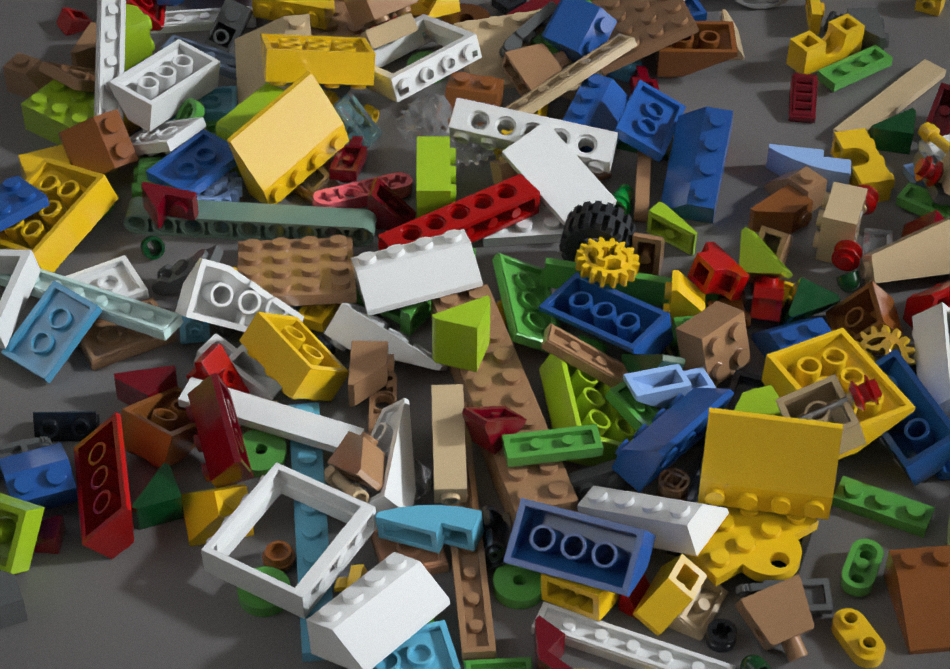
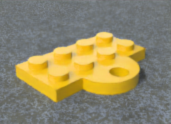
(750, 542)

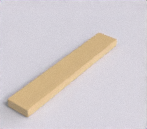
(574, 74)
(895, 97)

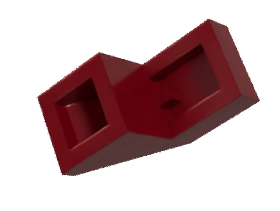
(548, 645)

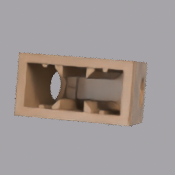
(532, 66)
(779, 616)

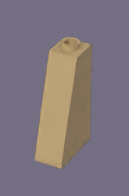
(910, 257)
(448, 444)

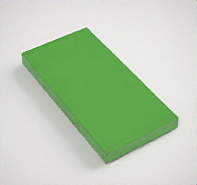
(521, 297)

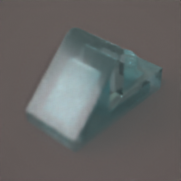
(356, 119)

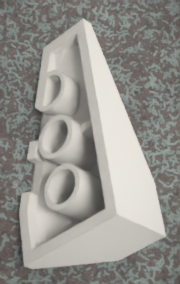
(226, 297)
(354, 324)
(395, 440)

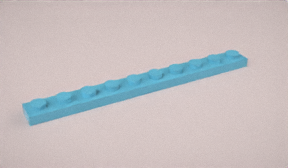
(310, 524)

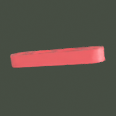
(336, 196)

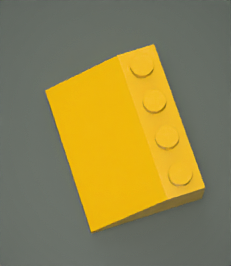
(328, 58)
(287, 140)
(76, 203)
(838, 355)
(770, 463)

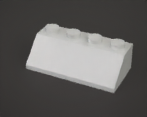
(162, 82)
(416, 271)
(932, 352)
(676, 523)
(376, 613)

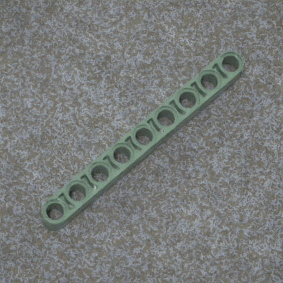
(257, 221)

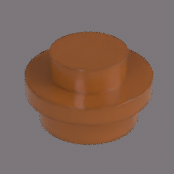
(278, 555)

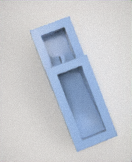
(789, 158)
(663, 384)

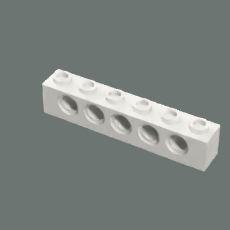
(468, 113)

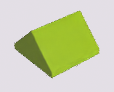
(758, 258)
(462, 334)

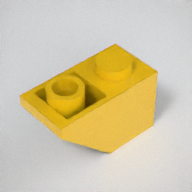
(683, 297)
(669, 593)

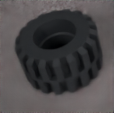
(592, 222)

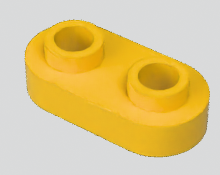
(857, 634)

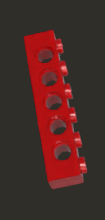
(476, 214)

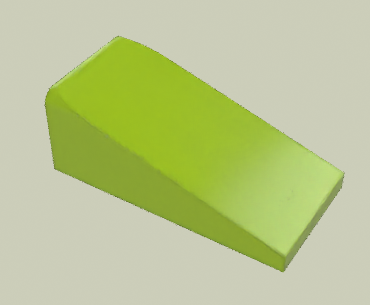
(675, 231)

